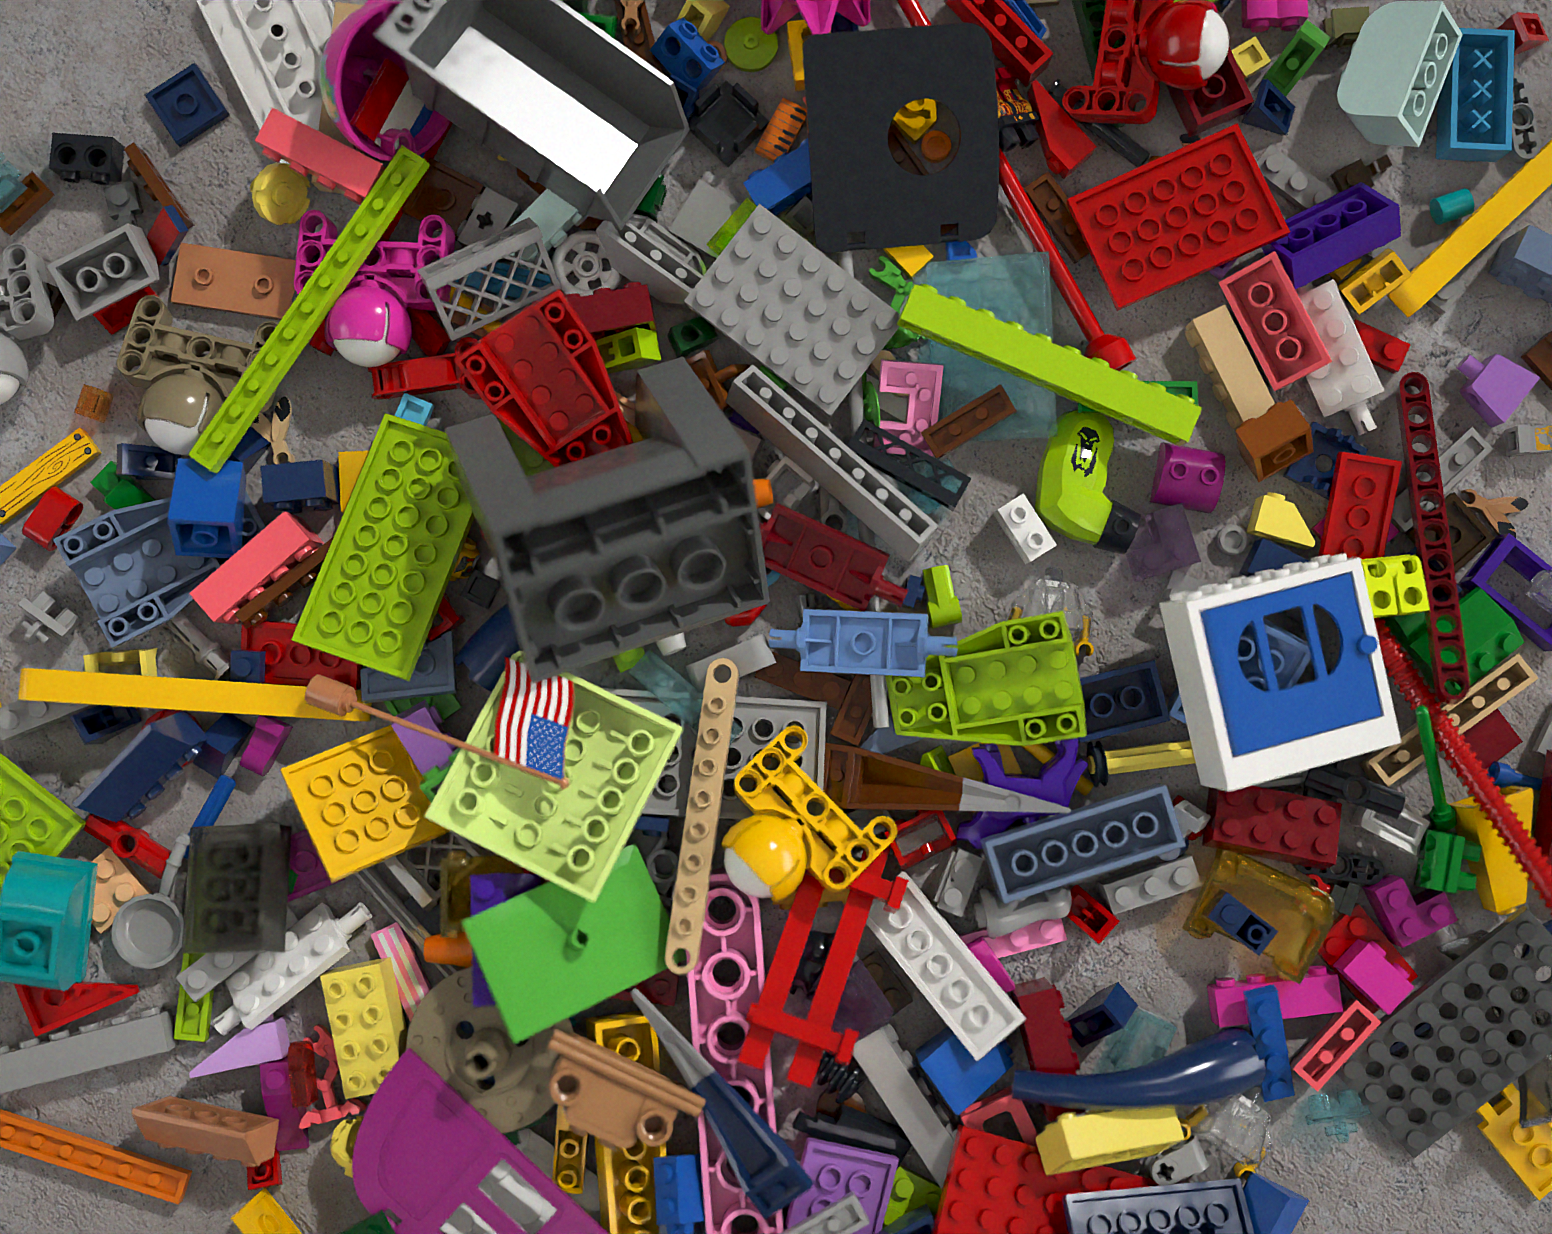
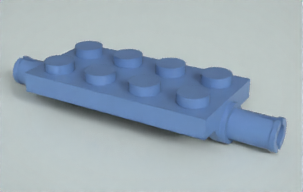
(863, 642)

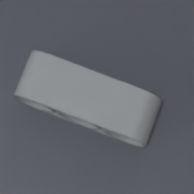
(747, 657)

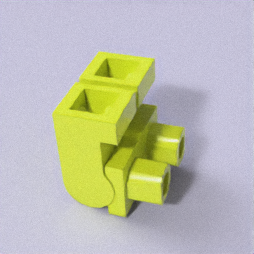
(1395, 585)

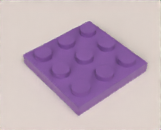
(837, 1172)

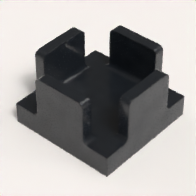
(727, 121)

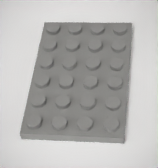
(794, 310)

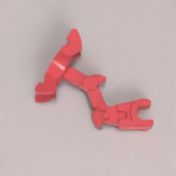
(333, 1110)

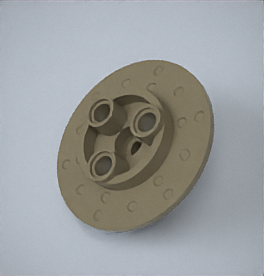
(518, 1068)

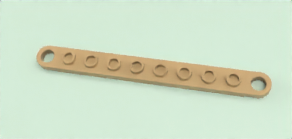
(702, 816)

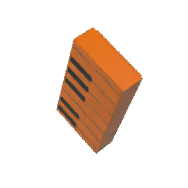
(781, 130)

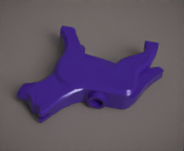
(1052, 784)

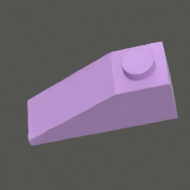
(249, 1047)

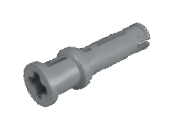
(206, 651)

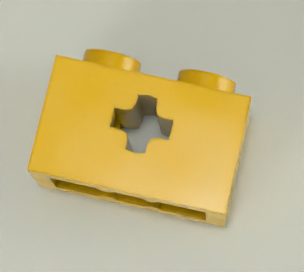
(1374, 281)

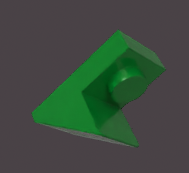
(118, 489)

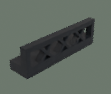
(905, 474)

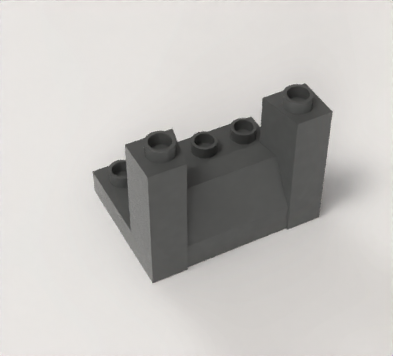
(625, 538)

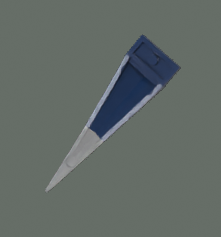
(756, 1153)

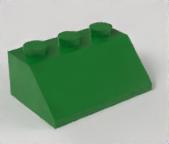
(1487, 635)

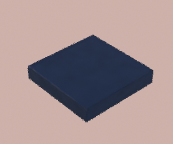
(187, 105)

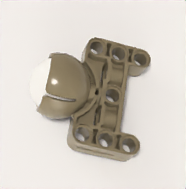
(180, 384)

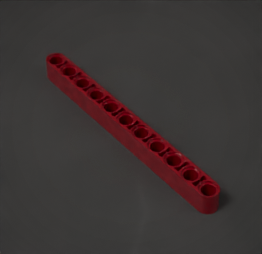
(1428, 550)

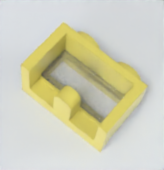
(126, 662)

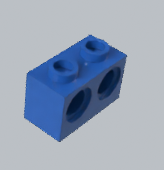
(684, 59)

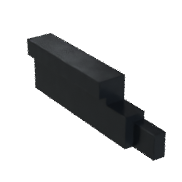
(855, 1130)

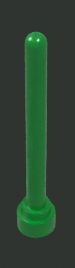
(1442, 814)

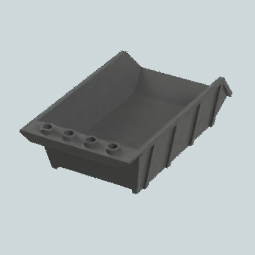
(544, 95)

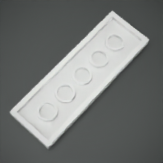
(945, 971)

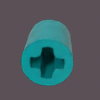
(1451, 206)

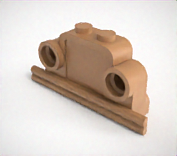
(614, 1094)

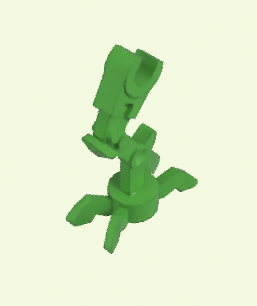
(892, 279)

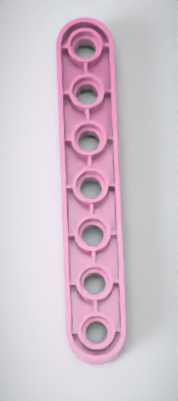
(711, 1007)

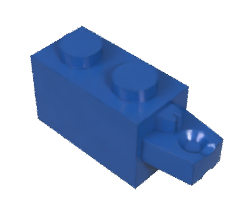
(679, 1192)

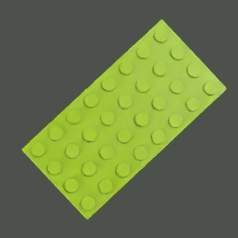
(390, 553)

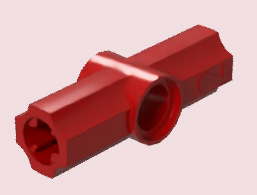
(146, 852)

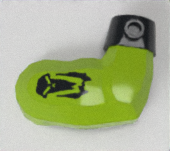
(1073, 482)

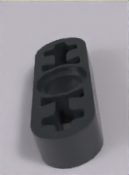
(1358, 877)

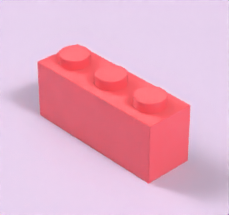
(1334, 1044)

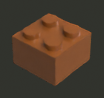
(1274, 439)

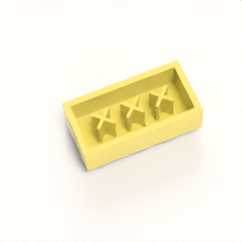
(365, 1023)
(1106, 1138)

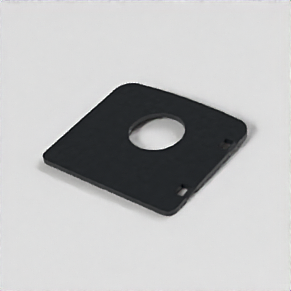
(851, 96)

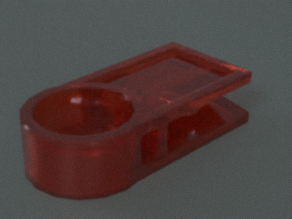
(302, 1074)

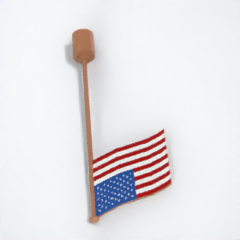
(528, 727)

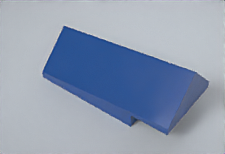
(1272, 1206)

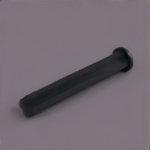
(1106, 131)

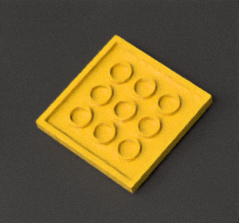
(361, 802)

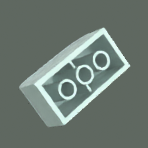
(1398, 71)

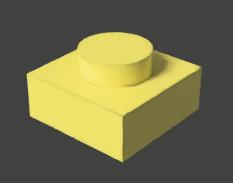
(1250, 57)

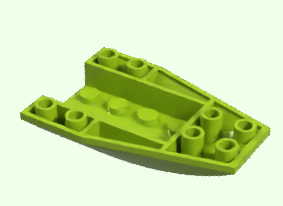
(1003, 687)

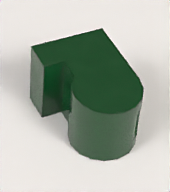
(691, 336)

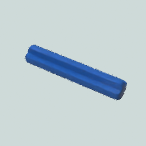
(213, 804)

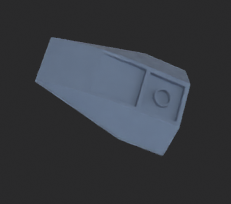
(133, 569)

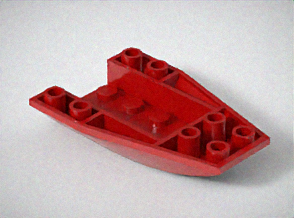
(548, 382)

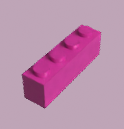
(1315, 995)

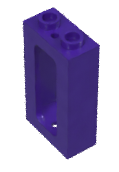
(1526, 563)

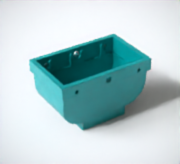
(46, 920)

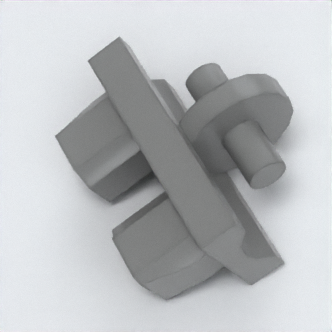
(38, 611)

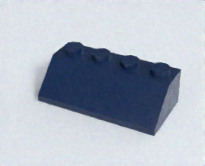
(143, 768)

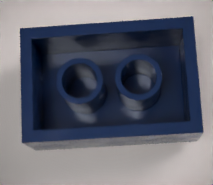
(1123, 700)

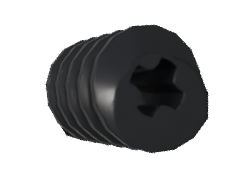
(838, 1077)

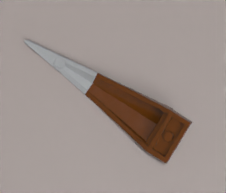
(878, 781)

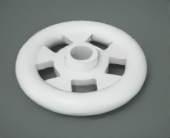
(577, 242)

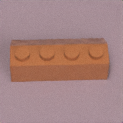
(208, 1129)

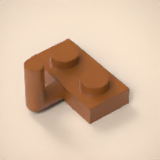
(711, 378)

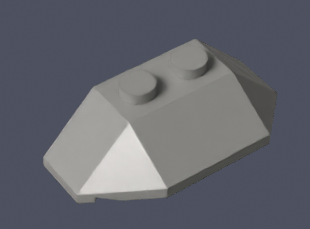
(652, 257)

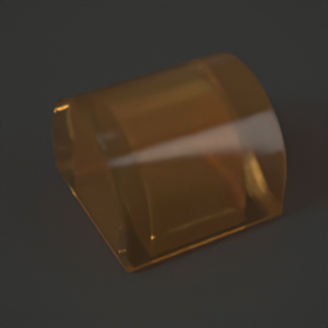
(93, 403)

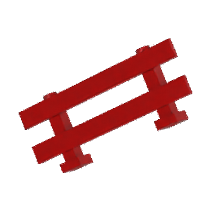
(815, 1032)

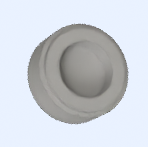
(1231, 540)

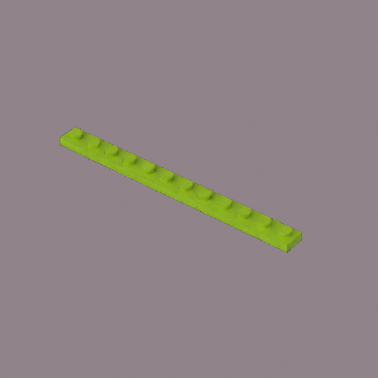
(309, 309)

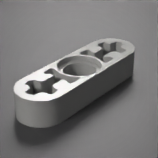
(1532, 136)

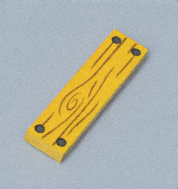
(45, 473)

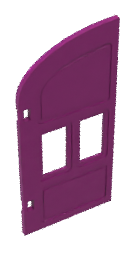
(430, 1150)

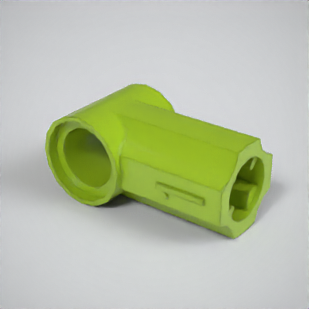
(942, 604)

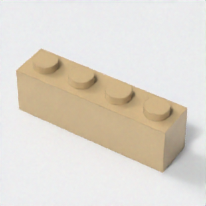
(1229, 366)

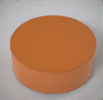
(935, 146)

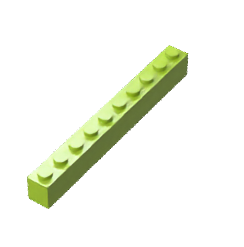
(1049, 365)

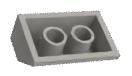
(105, 270)

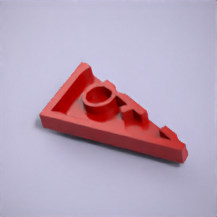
(54, 1008)

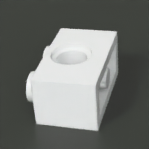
(1024, 528)

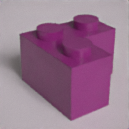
(1407, 916)

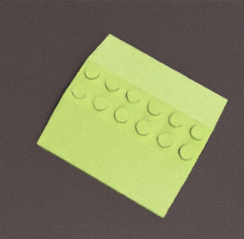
(558, 833)

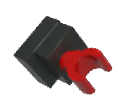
(1343, 895)

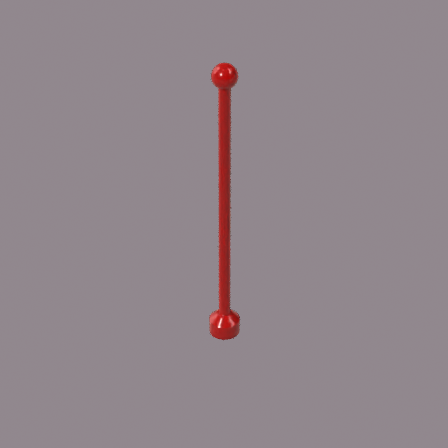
(1103, 346)

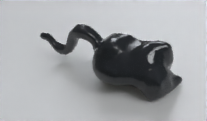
(812, 960)

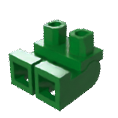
(1443, 861)

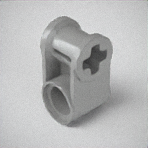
(1180, 1162)

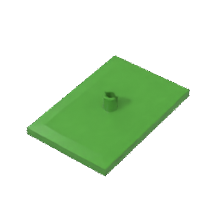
(564, 953)

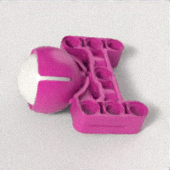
(371, 315)

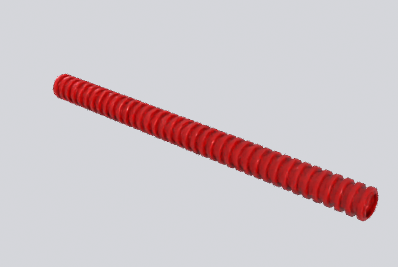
(1467, 766)

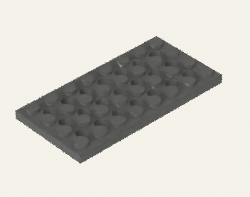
(1445, 1031)

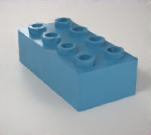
(1477, 98)

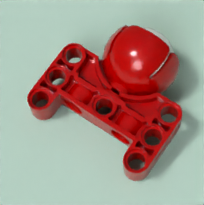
(1164, 43)

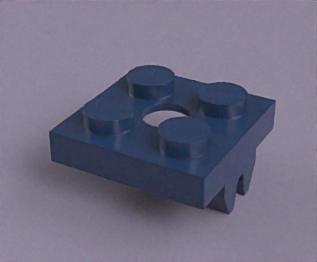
(1327, 443)

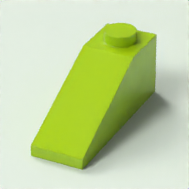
(629, 349)

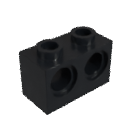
(88, 152)

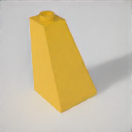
(1498, 876)

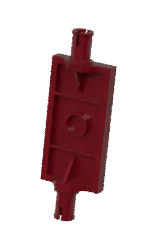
(826, 559)

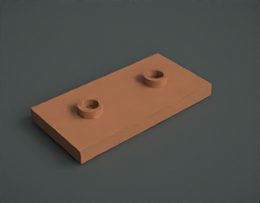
(233, 281)

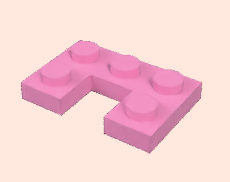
(923, 386)

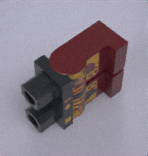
(1014, 113)

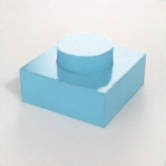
(414, 409)

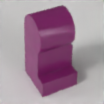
(265, 744)

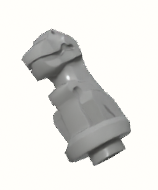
(1009, 917)

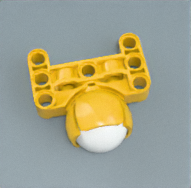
(771, 849)

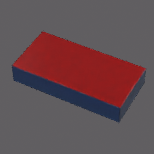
(166, 234)

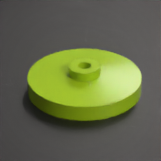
(749, 46)

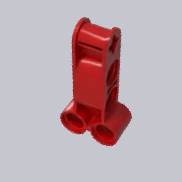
(422, 375)

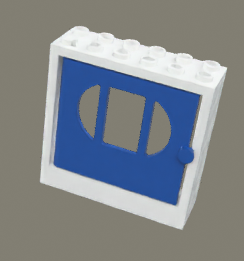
(1258, 719)

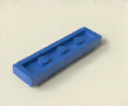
(1268, 1031)

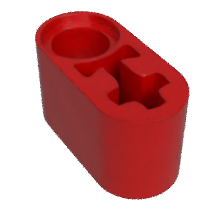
(52, 518)

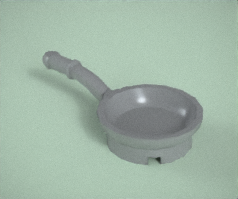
(151, 926)

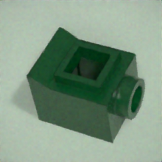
(653, 199)

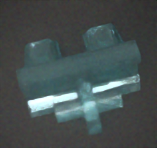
(1350, 1109)

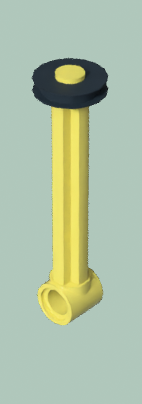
(1138, 758)

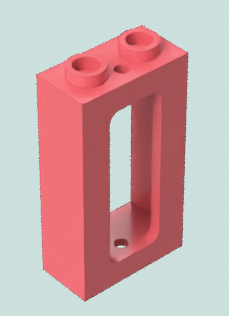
(995, 1104)

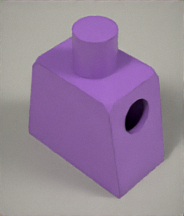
(1495, 386)

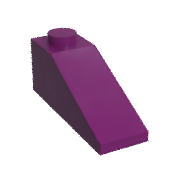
(278, 1105)

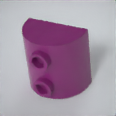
(1188, 477)

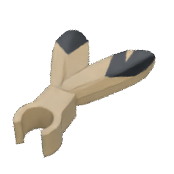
(276, 430)

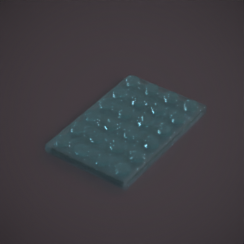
(1015, 291)

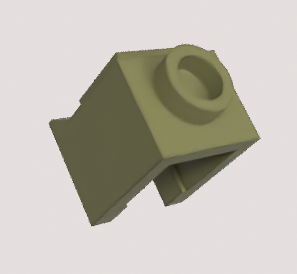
(1345, 25)

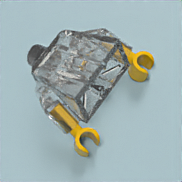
(1054, 595)
(1235, 1128)

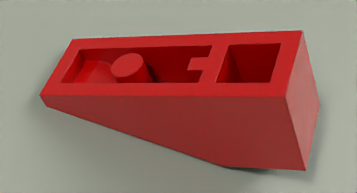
(1060, 137)

